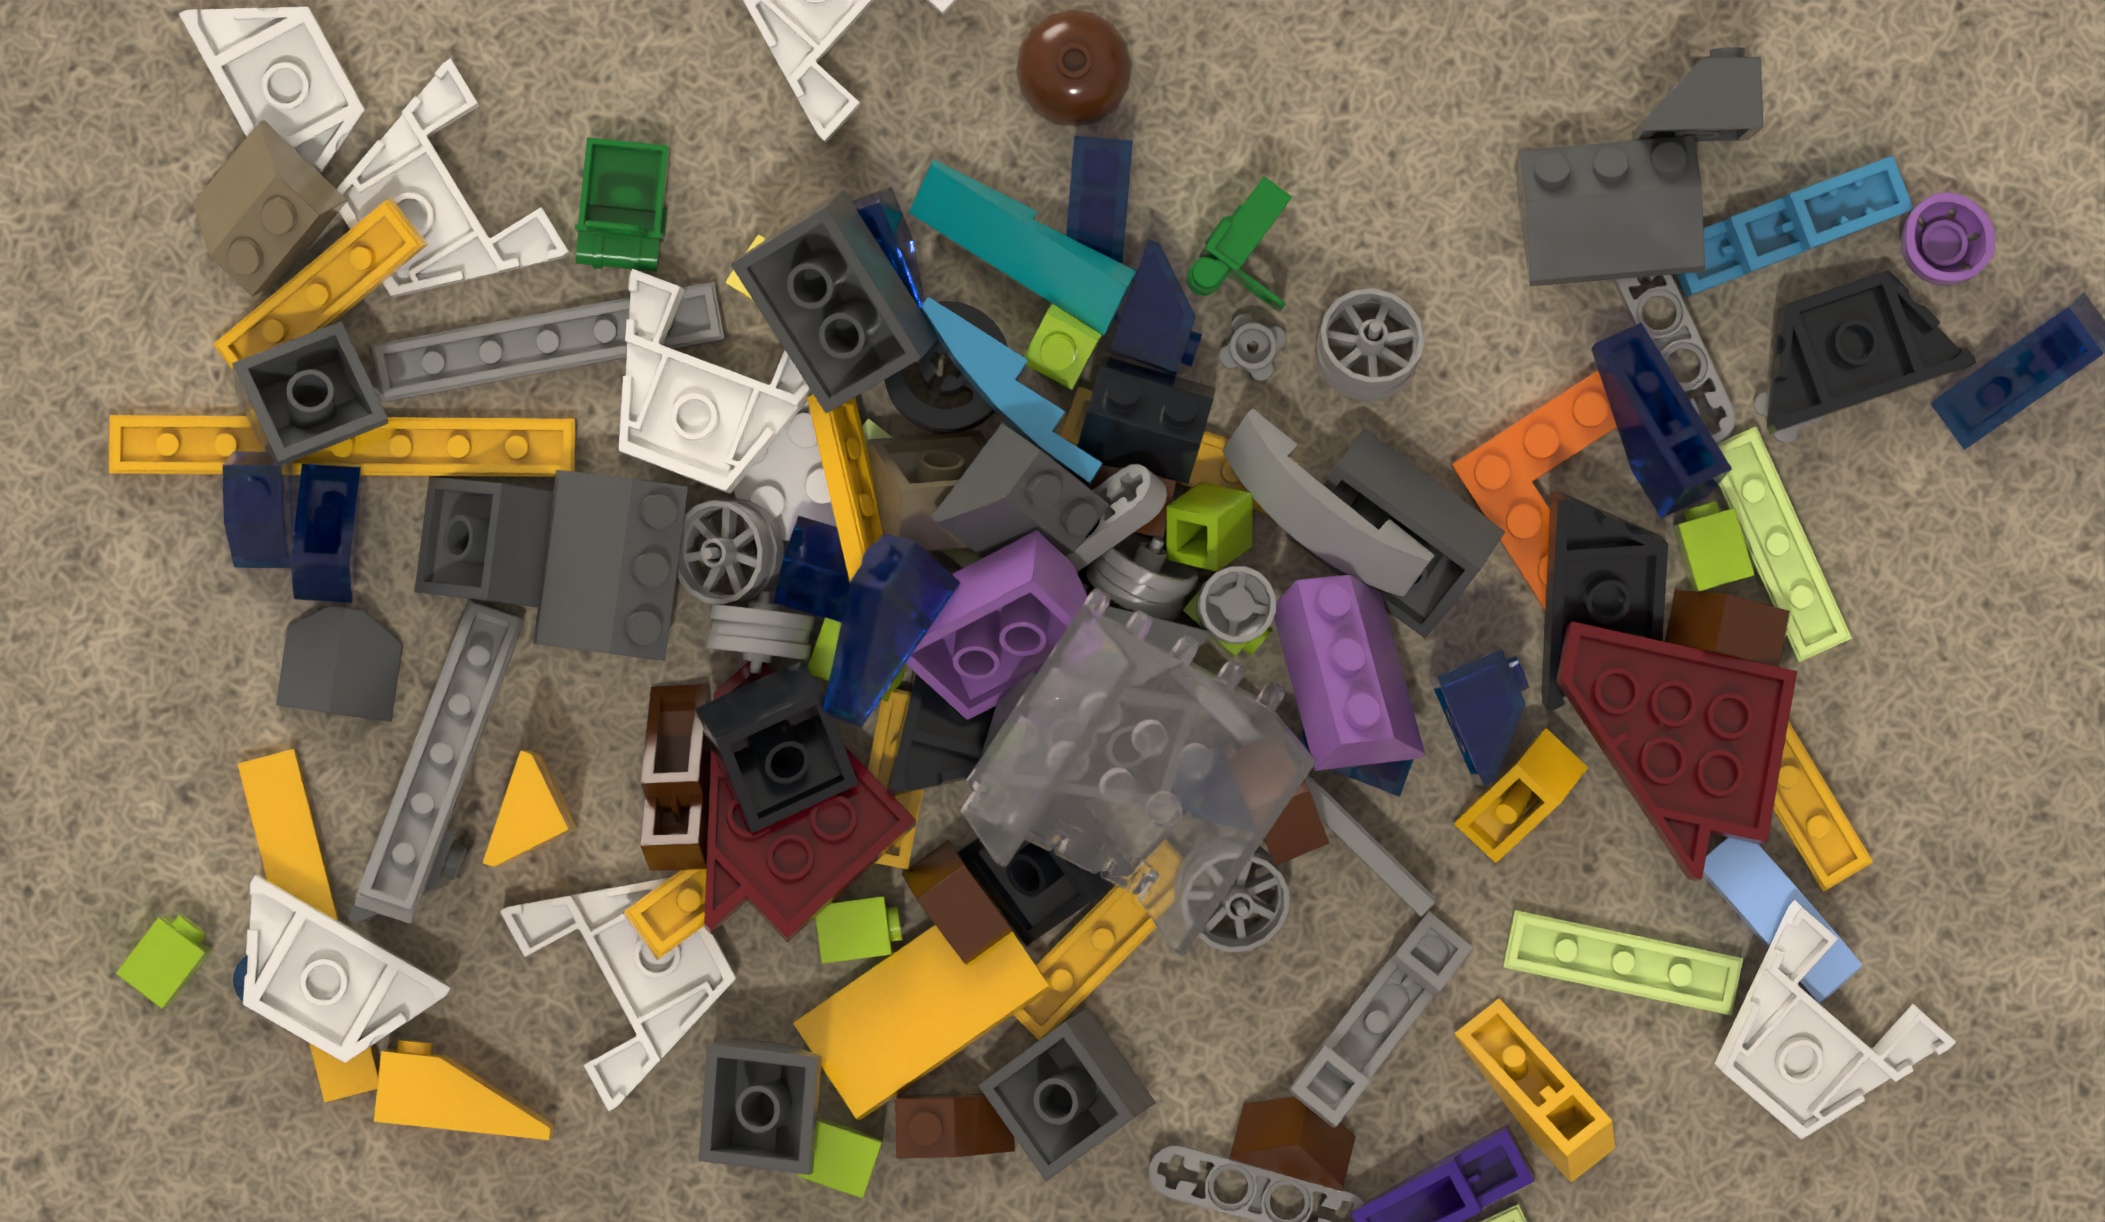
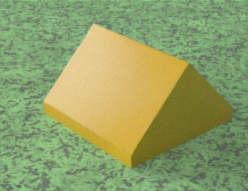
(530, 812)

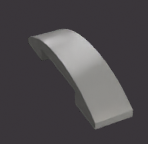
(1316, 516)
(1379, 1018)

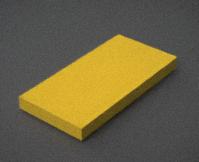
(915, 1015)

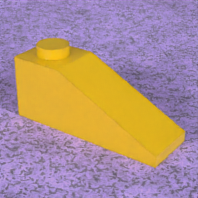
(1538, 1091)
(443, 1094)

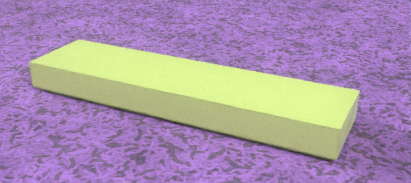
(1780, 547)
(1622, 962)

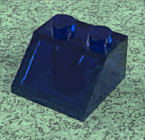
(1482, 709)

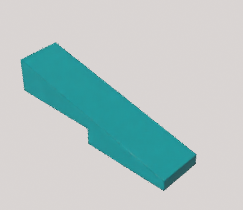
(1033, 254)

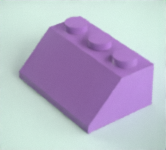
(999, 624)
(1346, 673)

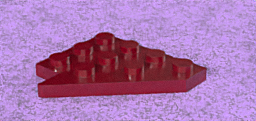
(1684, 731)
(800, 861)

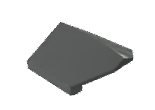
(340, 665)

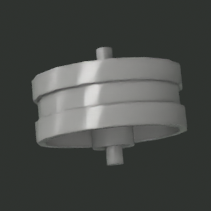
(1369, 345)
(728, 551)
(1143, 578)
(760, 632)
(1240, 905)

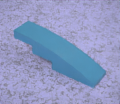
(1799, 223)
(995, 376)

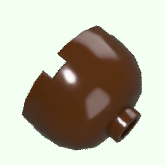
(1074, 68)

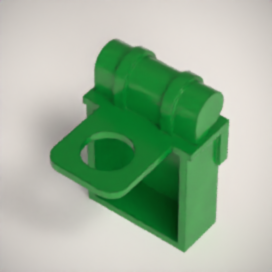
(622, 205)
(1234, 242)

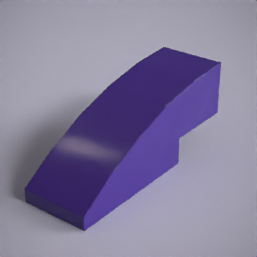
(1455, 1185)

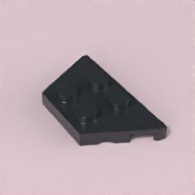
(1854, 349)
(1599, 576)
(935, 742)

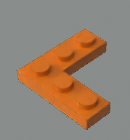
(1503, 469)

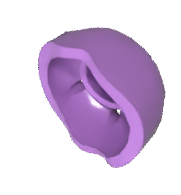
(1939, 248)

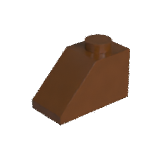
(949, 1126)

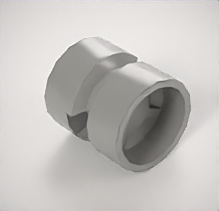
(1236, 605)

